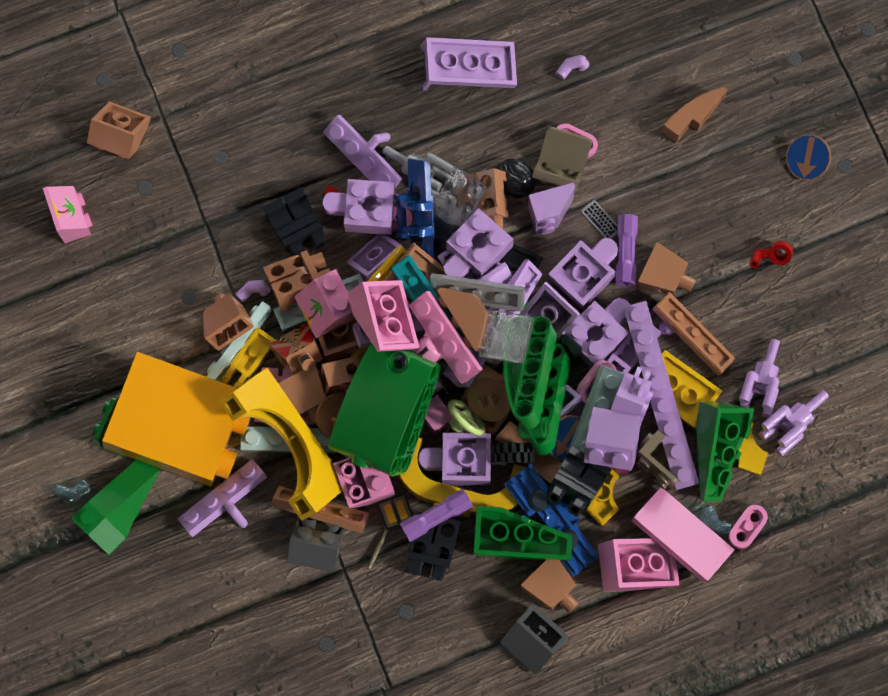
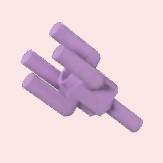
(763, 381)
(792, 422)

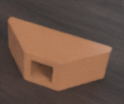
(467, 314)

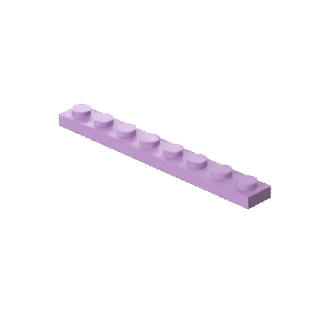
(662, 400)

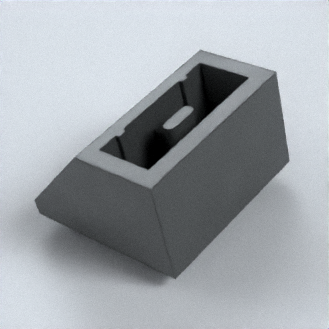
(315, 544)
(534, 639)

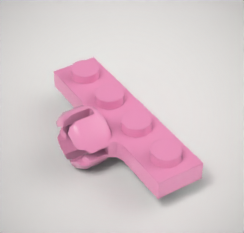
(442, 339)

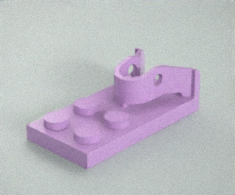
(469, 63)

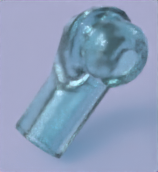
(74, 493)
(712, 521)

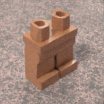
(493, 200)
(292, 276)

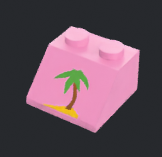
(67, 212)
(325, 304)

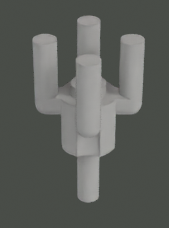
(432, 160)

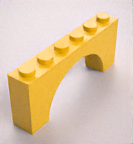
(316, 475)

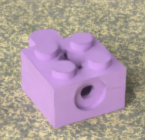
(365, 206)
(476, 246)
(585, 271)
(599, 331)
(633, 394)
(462, 459)

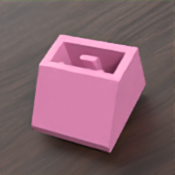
(362, 485)

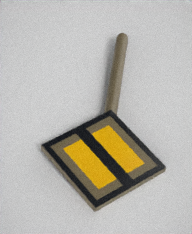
(393, 512)

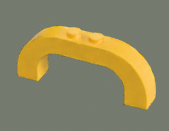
(436, 492)

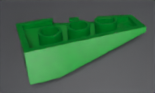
(719, 438)
(114, 509)
(517, 537)

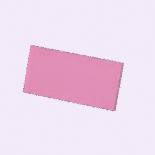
(683, 535)

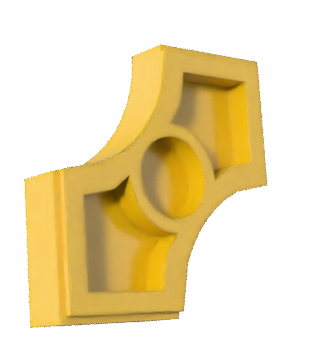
(752, 456)
(603, 505)

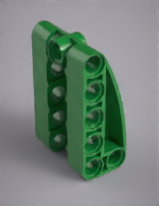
(534, 382)
(385, 410)

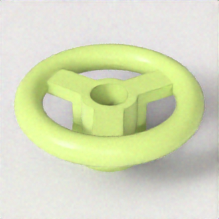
(463, 420)

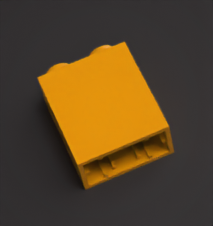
(174, 421)

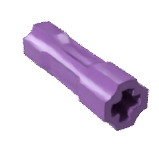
(627, 231)
(421, 523)

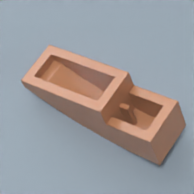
(693, 114)

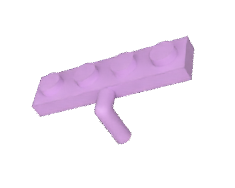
(360, 152)
(223, 499)

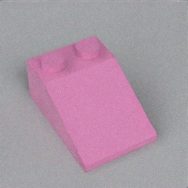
(384, 315)
(636, 565)

